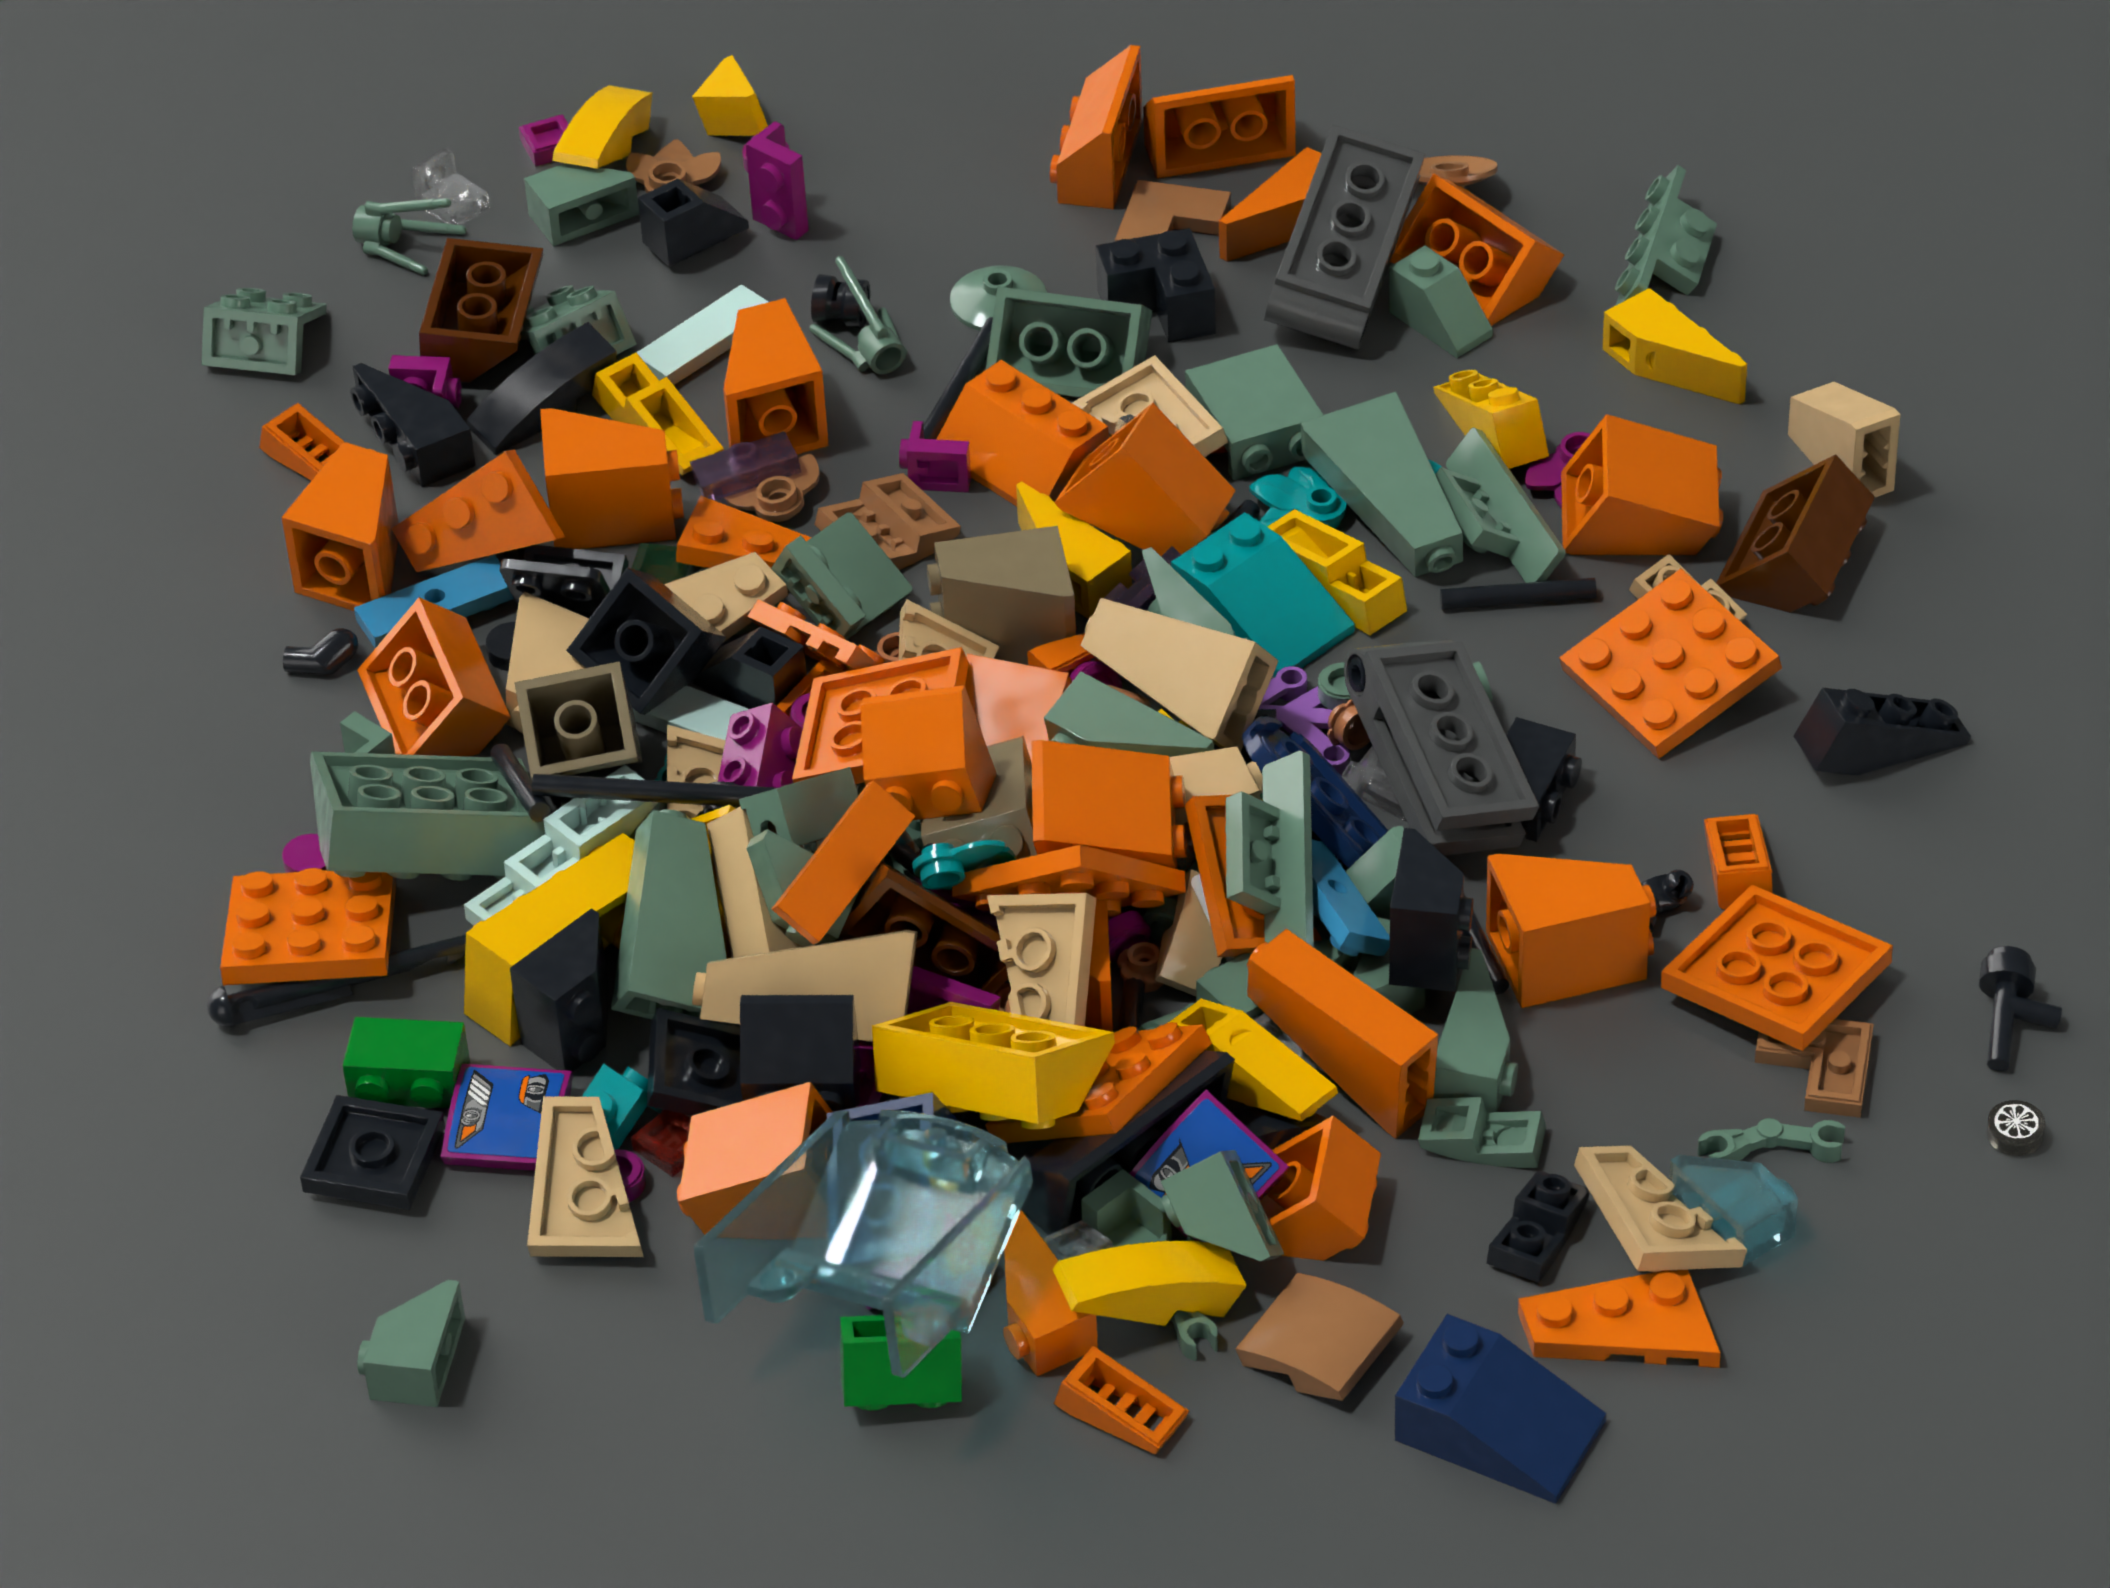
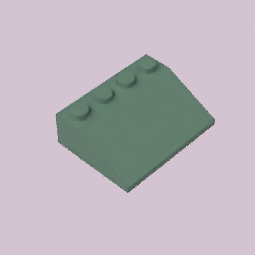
(417, 815)

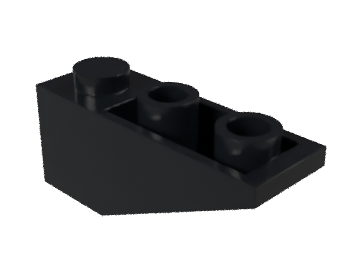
(418, 425)
(1872, 731)

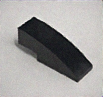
(547, 380)

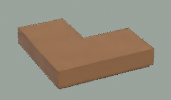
(1166, 207)
(1836, 1065)

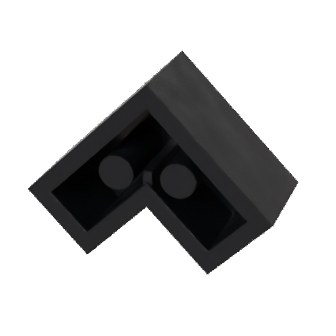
(1163, 275)

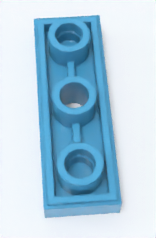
(461, 590)
(1343, 908)

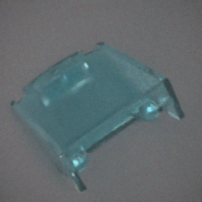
(877, 1215)

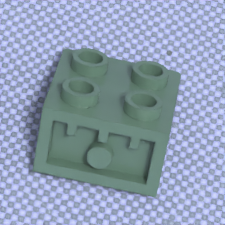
(573, 308)
(257, 331)
(841, 576)

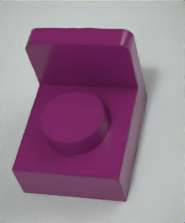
(429, 374)
(935, 463)

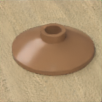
(1458, 169)

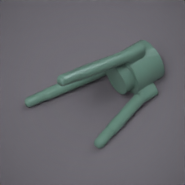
(378, 226)
(877, 342)

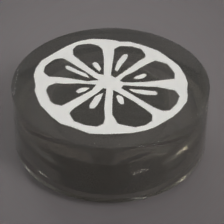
(2015, 1127)

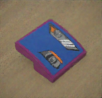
(498, 1115)
(1200, 1133)

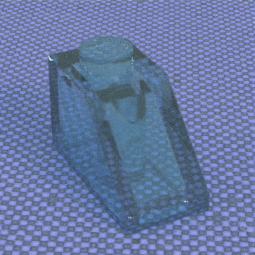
(1740, 1198)

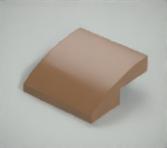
(897, 518)
(1320, 1336)

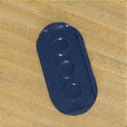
(1336, 810)

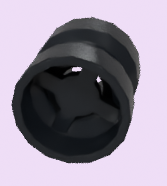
(835, 301)

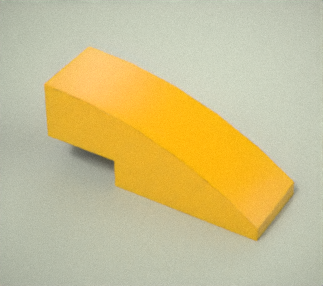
(604, 127)
(636, 396)
(1339, 562)
(1151, 1281)

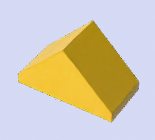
(729, 103)

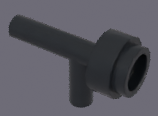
(2010, 979)

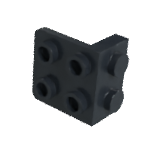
(564, 576)

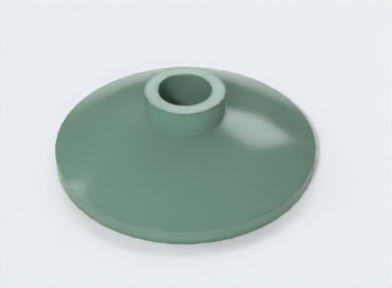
(975, 293)

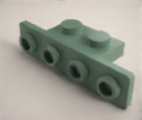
(1670, 241)
(1496, 510)
(1273, 848)

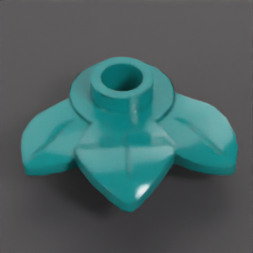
(1302, 491)
(945, 866)

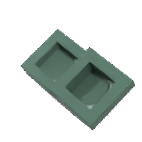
(1471, 1134)

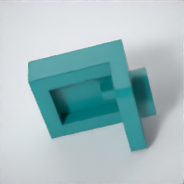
(621, 1099)

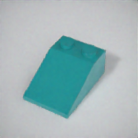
(1265, 592)

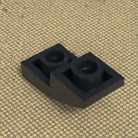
(1539, 1226)

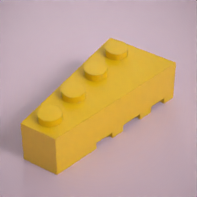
(532, 919)

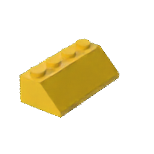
(990, 1062)

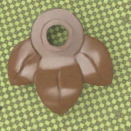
(673, 163)
(779, 496)

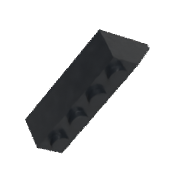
(1078, 1165)

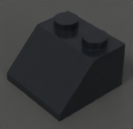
(651, 635)
(1428, 918)
(564, 995)
(800, 1042)

